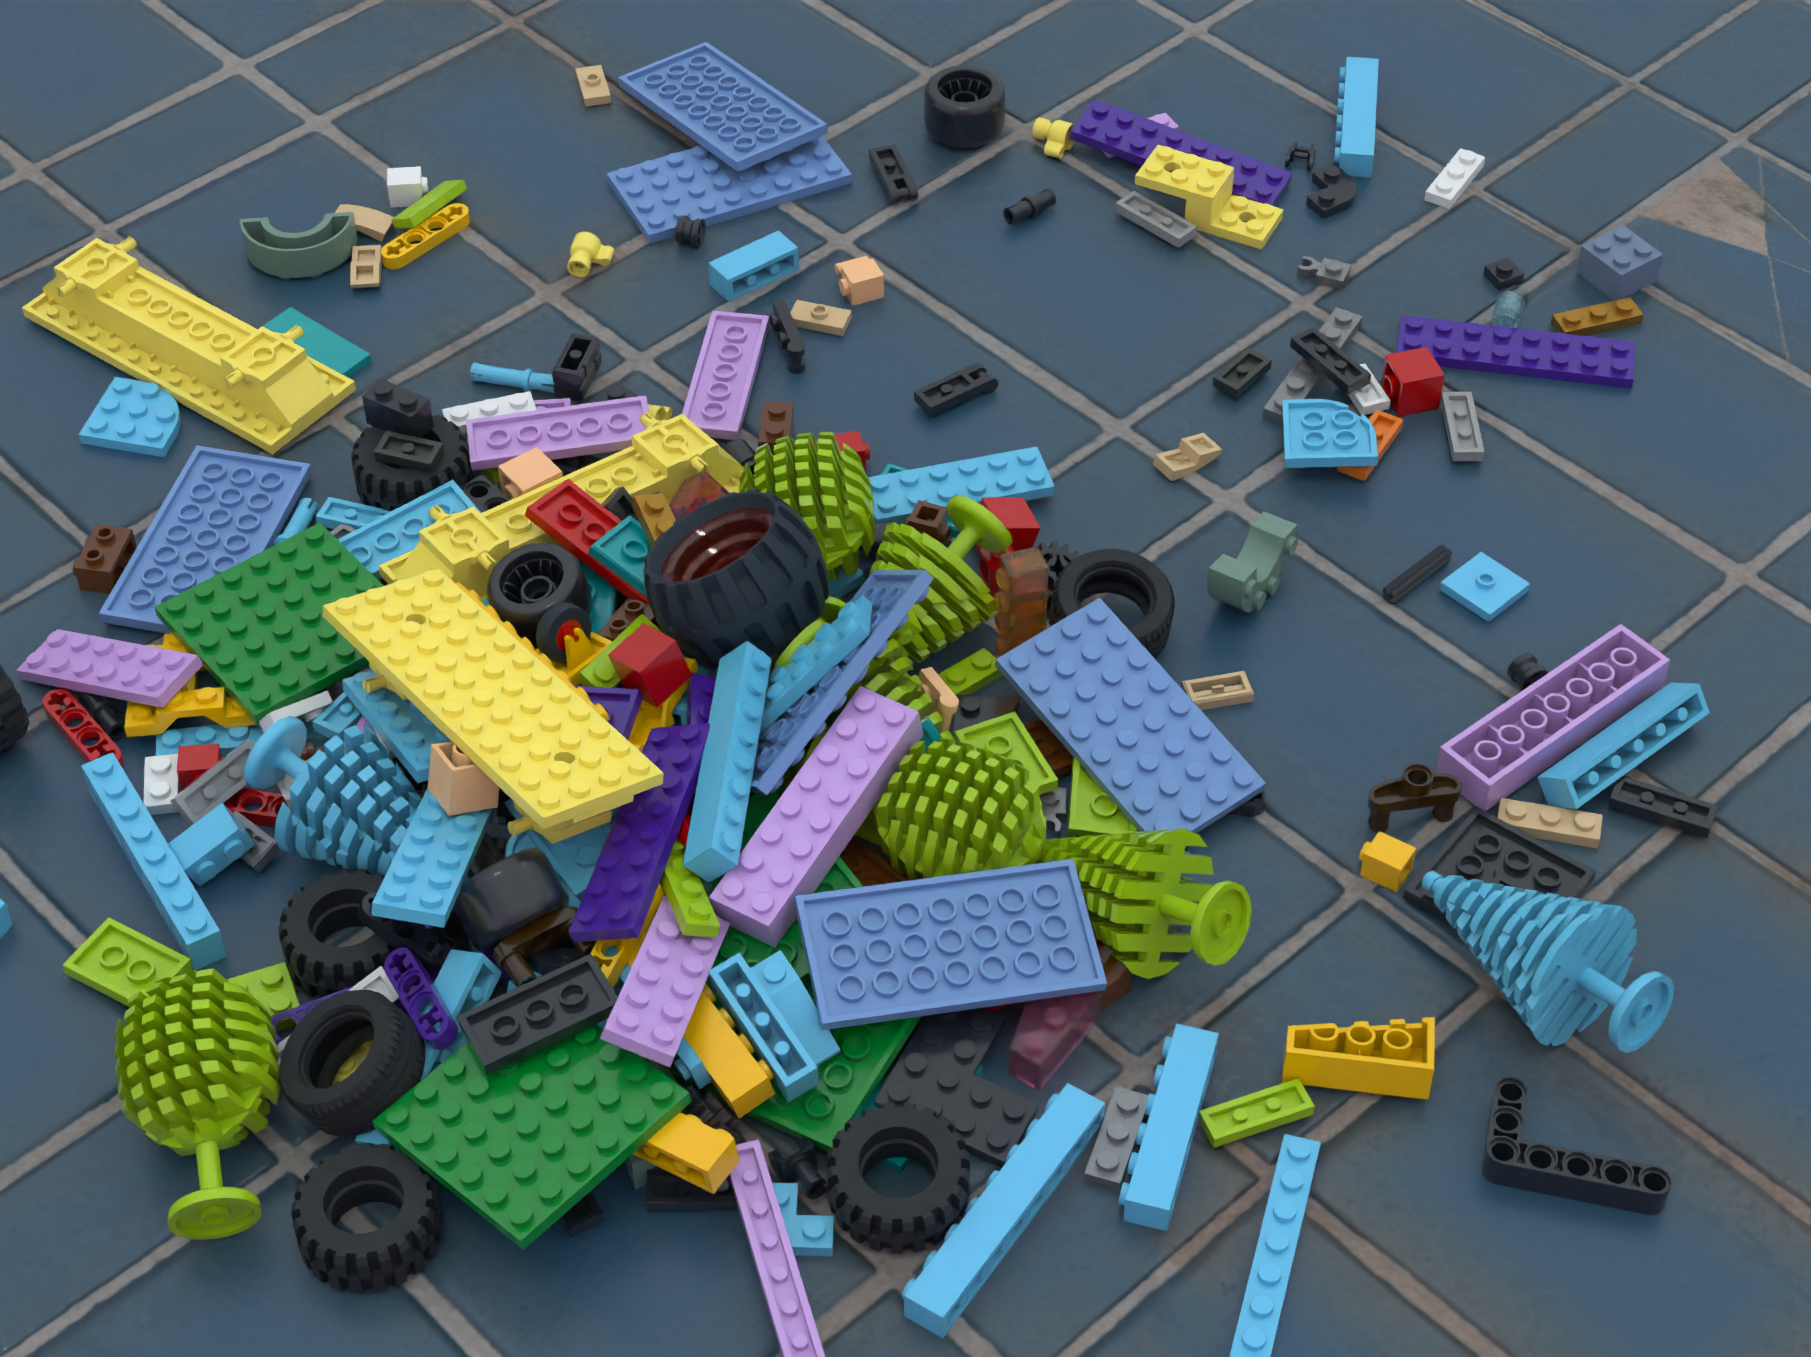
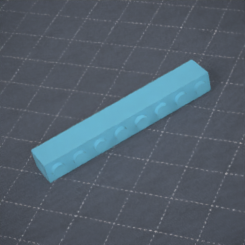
(727, 763)
(154, 861)
(1003, 1210)

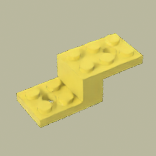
(1209, 196)

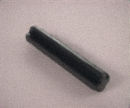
(1416, 574)

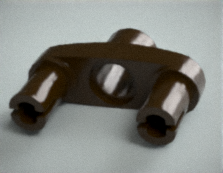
(1413, 790)
(533, 938)

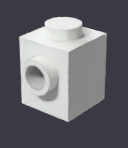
(405, 186)

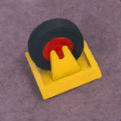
(567, 639)

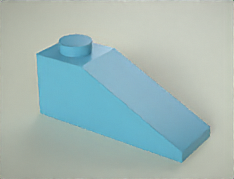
(795, 1006)

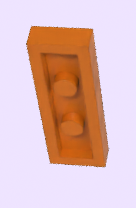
(1386, 430)

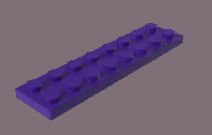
(1136, 138)
(1521, 351)
(641, 839)

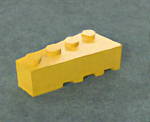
(1363, 1057)

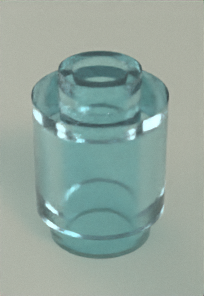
(1508, 309)

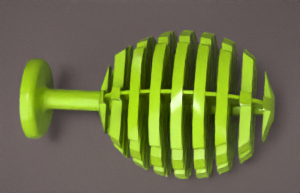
(826, 491)
(957, 811)
(192, 1079)

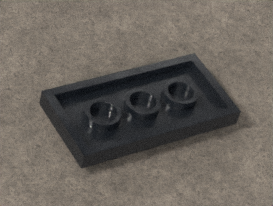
(538, 1014)

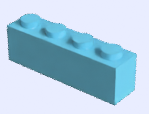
(764, 1027)

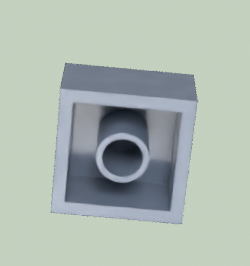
(1619, 263)

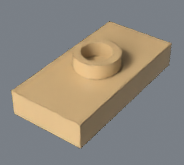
(593, 85)
(821, 317)

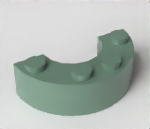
(299, 253)
(1256, 570)

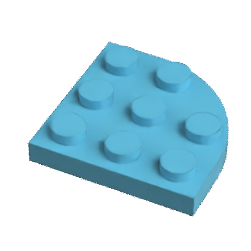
(133, 419)
(1326, 435)

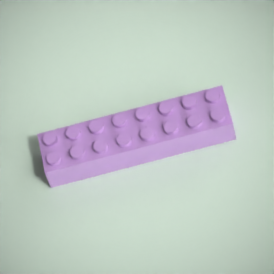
(1553, 716)
(816, 815)

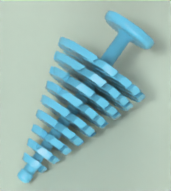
(356, 799)
(1556, 958)

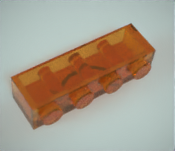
(1020, 598)

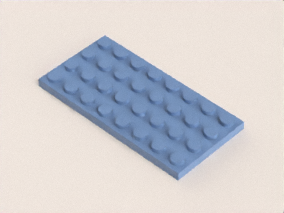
(723, 106)
(709, 189)
(211, 520)
(1129, 723)
(783, 740)
(948, 944)

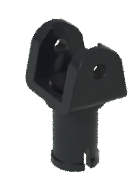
(800, 1168)

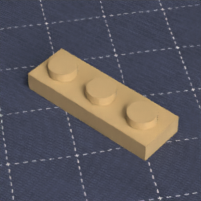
(1552, 822)

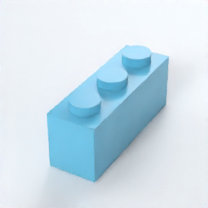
(753, 266)

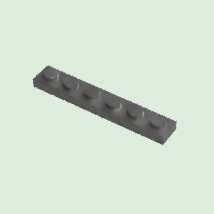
(1304, 377)

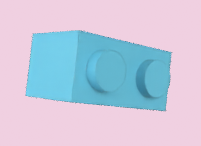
(211, 844)

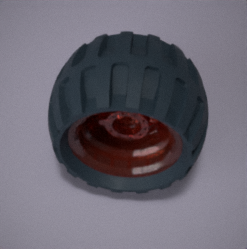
(736, 576)

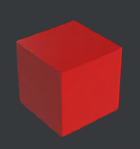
(1412, 381)
(1016, 518)
(651, 664)

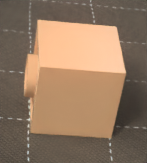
(527, 473)
(459, 782)

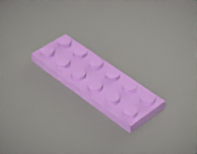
(726, 373)
(556, 431)
(110, 667)
(662, 988)

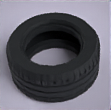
(1124, 575)
(324, 1043)

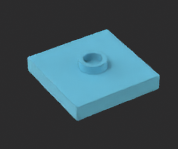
(1484, 586)

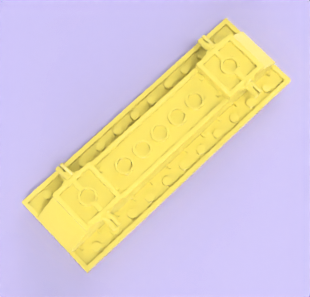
(196, 352)
(473, 542)
(495, 703)

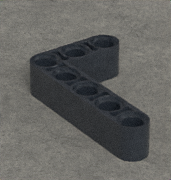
(1637, 1188)

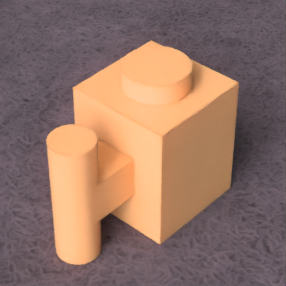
(860, 280)

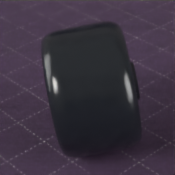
(964, 106)
(534, 581)
(508, 897)

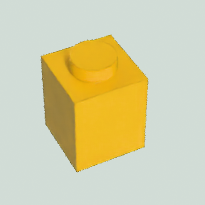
(1387, 861)

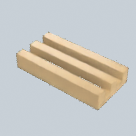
(1219, 694)

